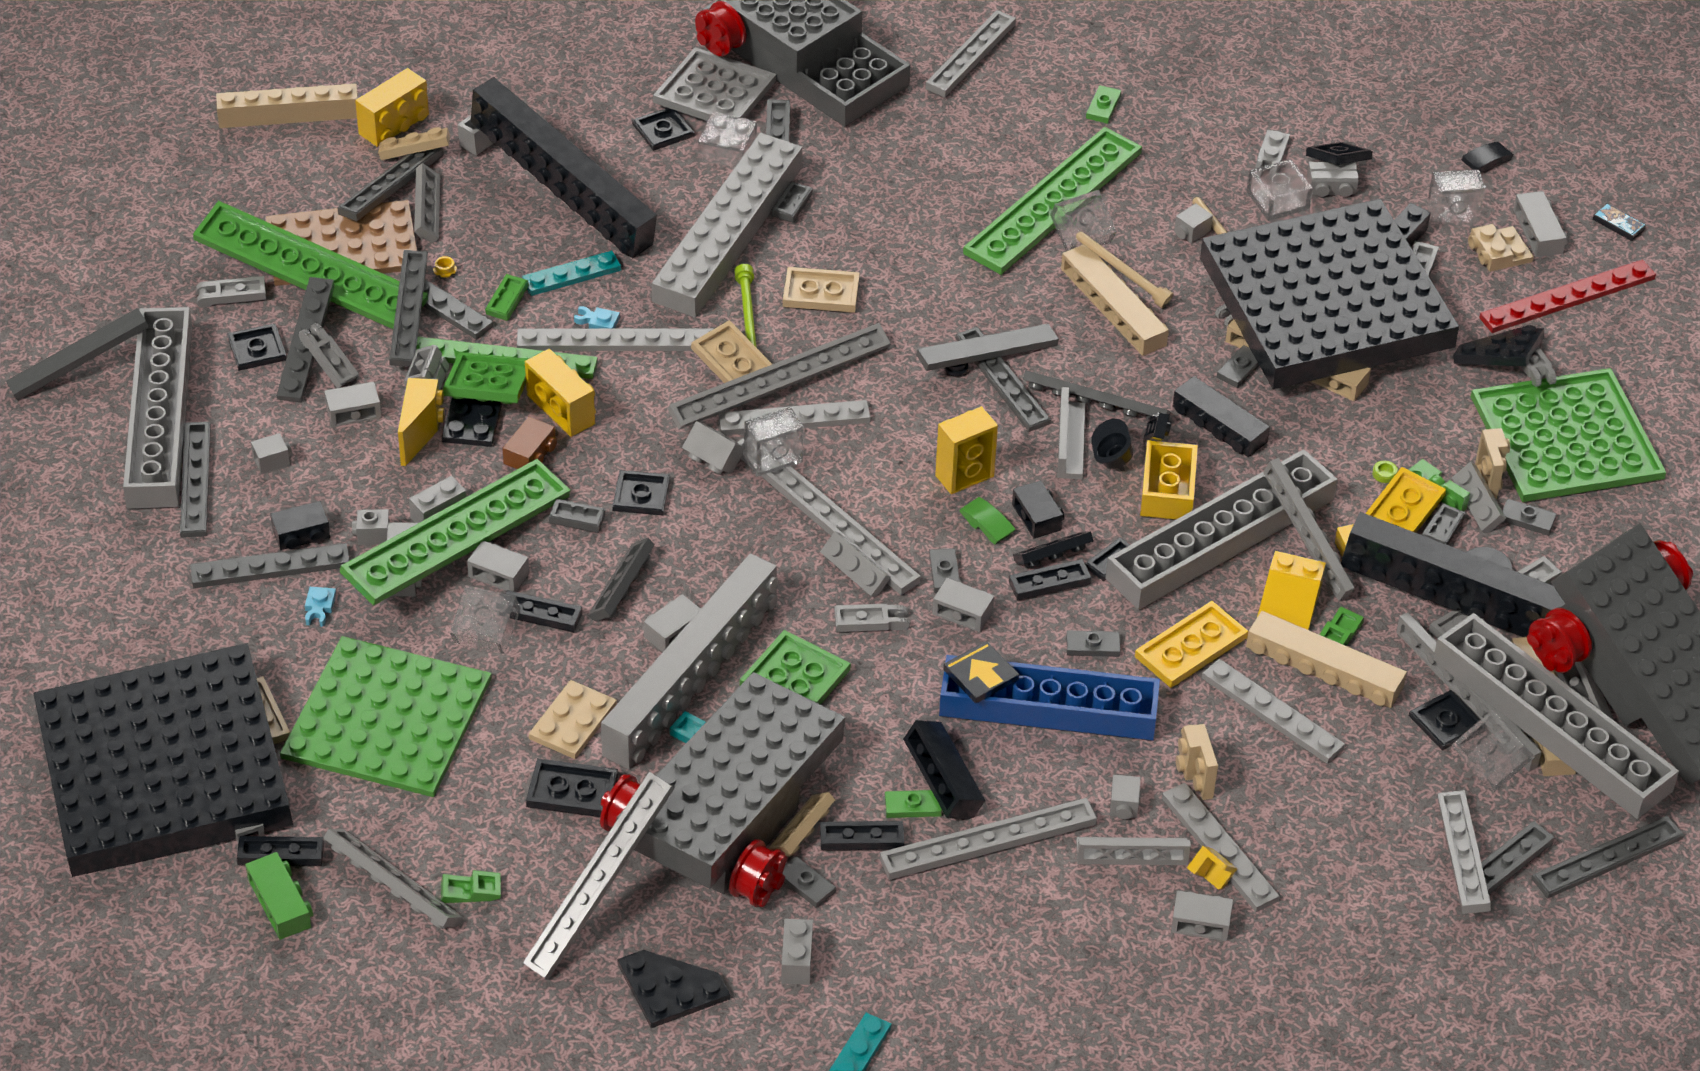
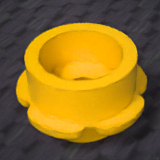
(444, 267)

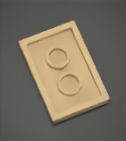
(821, 289)
(729, 352)
(572, 719)

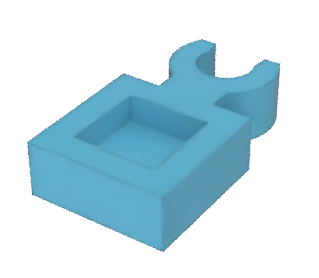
(598, 319)
(319, 602)

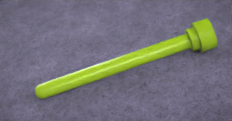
(744, 276)

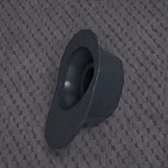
(1112, 444)

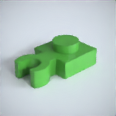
(1455, 495)

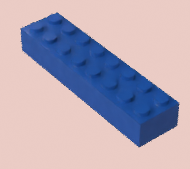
(1063, 701)

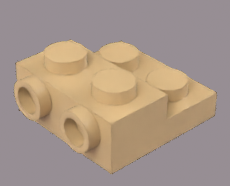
(1499, 247)
(1491, 458)
(1197, 759)

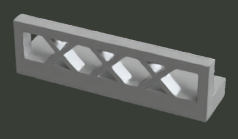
(1070, 437)
(1132, 851)

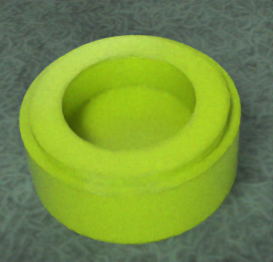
(1384, 471)

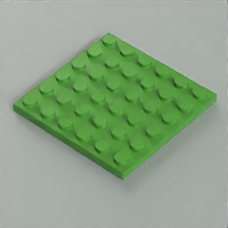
(1569, 435)
(386, 716)

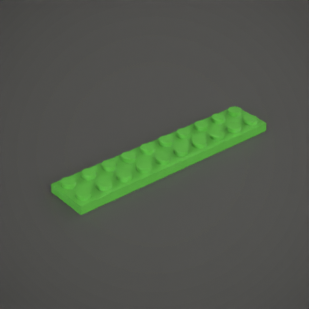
(1030, 219)
(297, 259)
(454, 532)

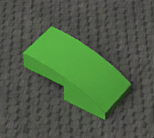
(987, 518)
(1342, 626)
(477, 888)

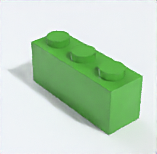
(279, 895)

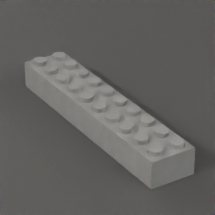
(727, 225)
(158, 409)
(1214, 533)
(689, 662)
(1556, 715)

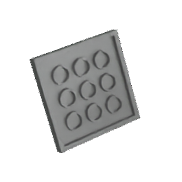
(714, 84)

